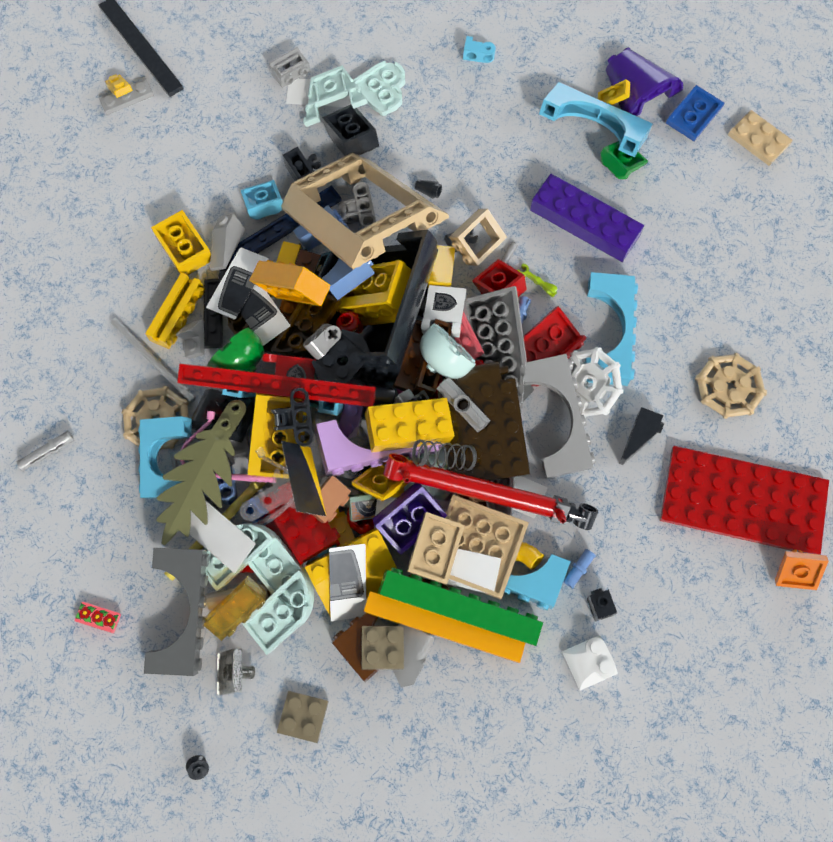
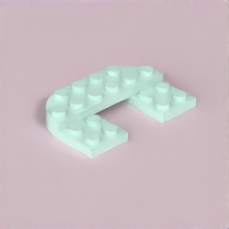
(284, 578)

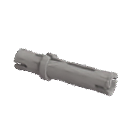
(49, 448)

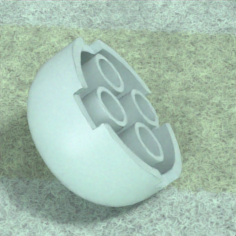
(445, 354)

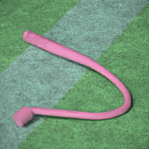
(240, 477)

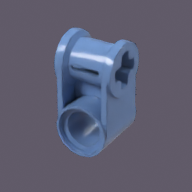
(224, 487)

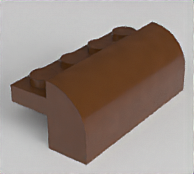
(414, 372)

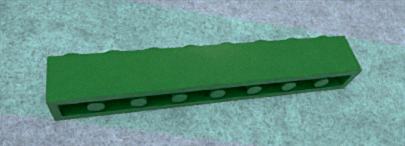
(460, 607)

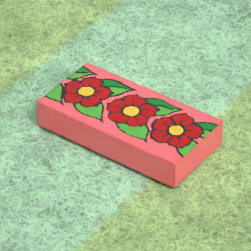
(97, 617)

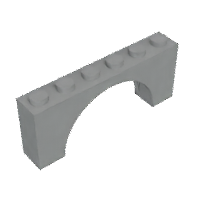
(556, 375)

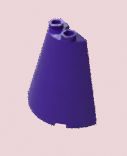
(645, 79)

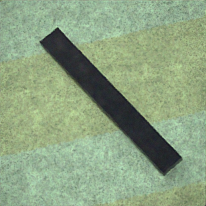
(141, 47)

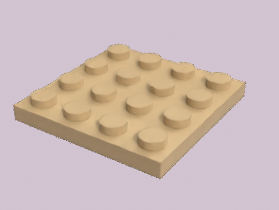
(488, 534)

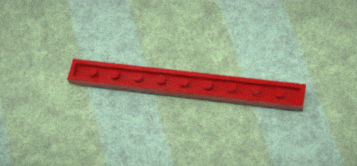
(276, 385)

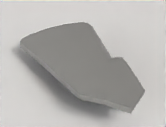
(415, 651)

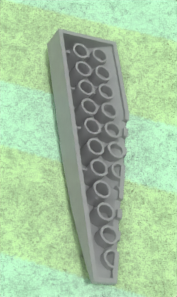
(499, 331)

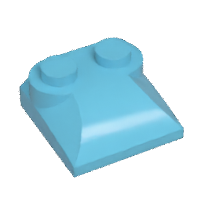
(262, 200)

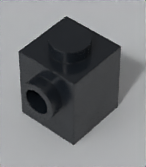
(601, 604)

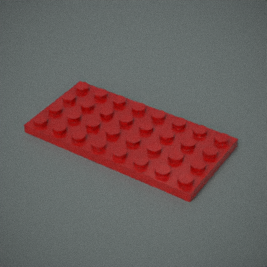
(745, 500)

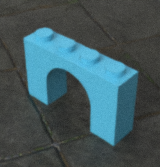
(152, 436)

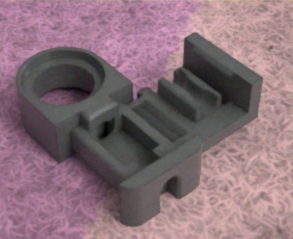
(407, 396)

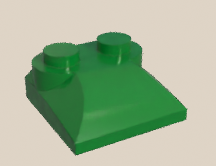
(619, 162)

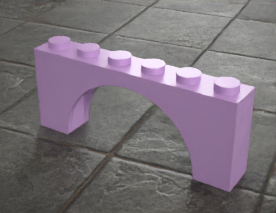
(343, 455)

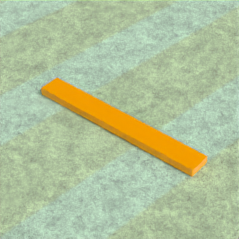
(444, 627)

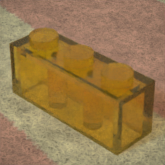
(235, 608)

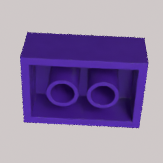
(403, 516)

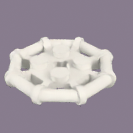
(600, 381)

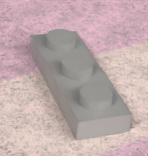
(140, 92)

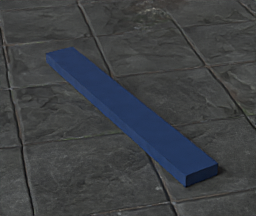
(282, 226)

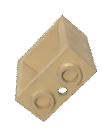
(492, 228)

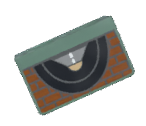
(361, 506)

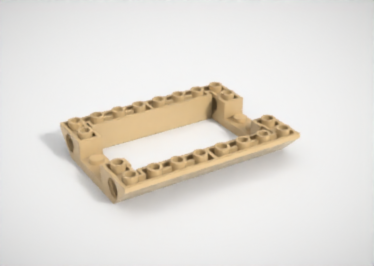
(367, 243)

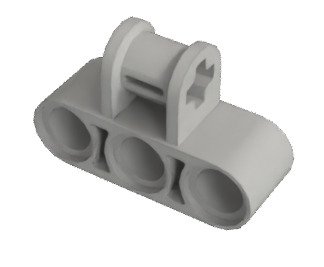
(355, 207)

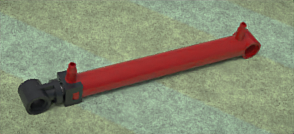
(555, 508)

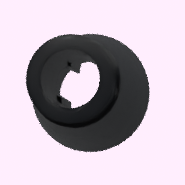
(429, 188)

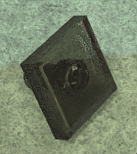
(231, 672)

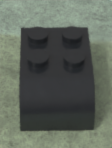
(351, 131)
(214, 401)

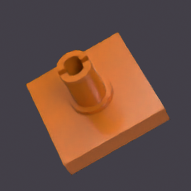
(801, 570)

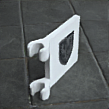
(445, 305)

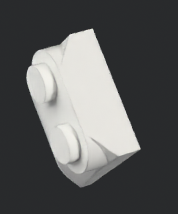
(590, 662)

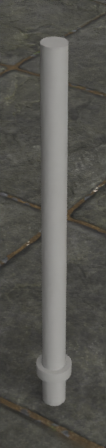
(184, 391)

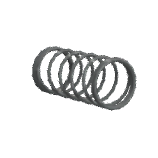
(426, 454)

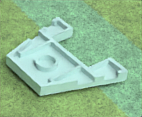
(328, 88)

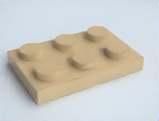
(760, 137)
(435, 548)

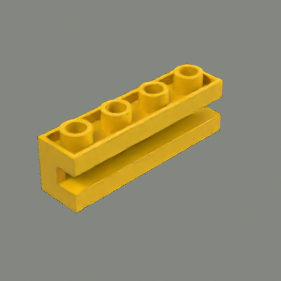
(175, 311)

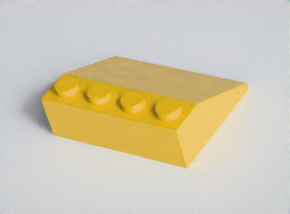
(377, 561)

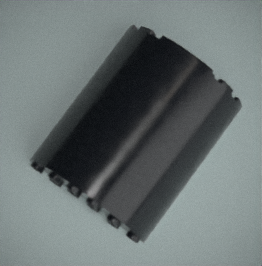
(390, 340)

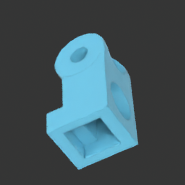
(478, 51)

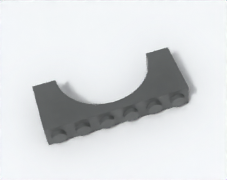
(183, 655)

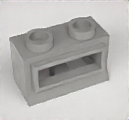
(291, 73)

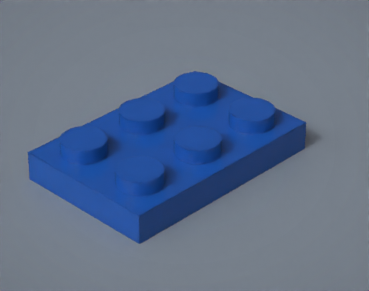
(695, 113)

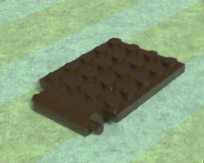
(502, 442)

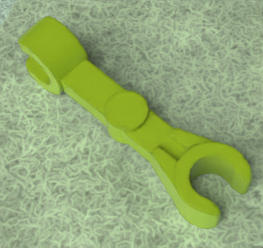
(549, 288)

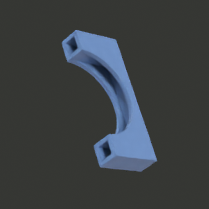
(341, 276)

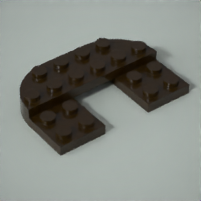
(303, 323)

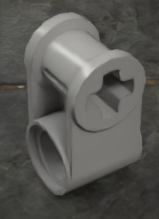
(320, 342)

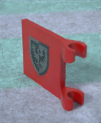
(291, 366)

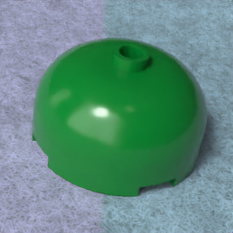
(240, 353)

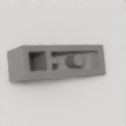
(225, 239)

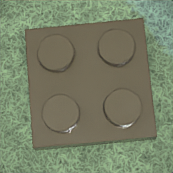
(382, 648)
(302, 716)

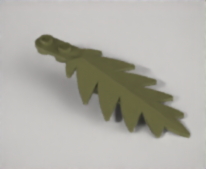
(199, 475)

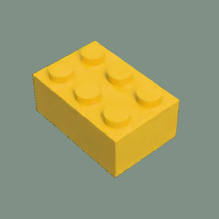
(182, 243)

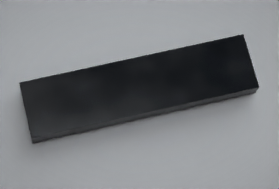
(212, 320)

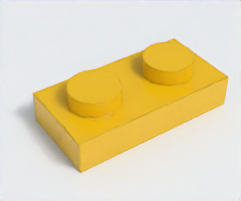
(118, 85)
(615, 93)

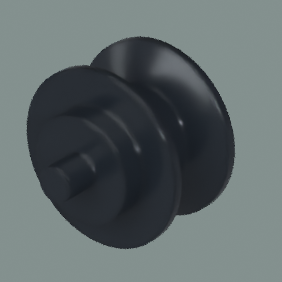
(197, 767)

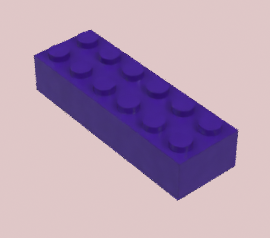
(586, 217)

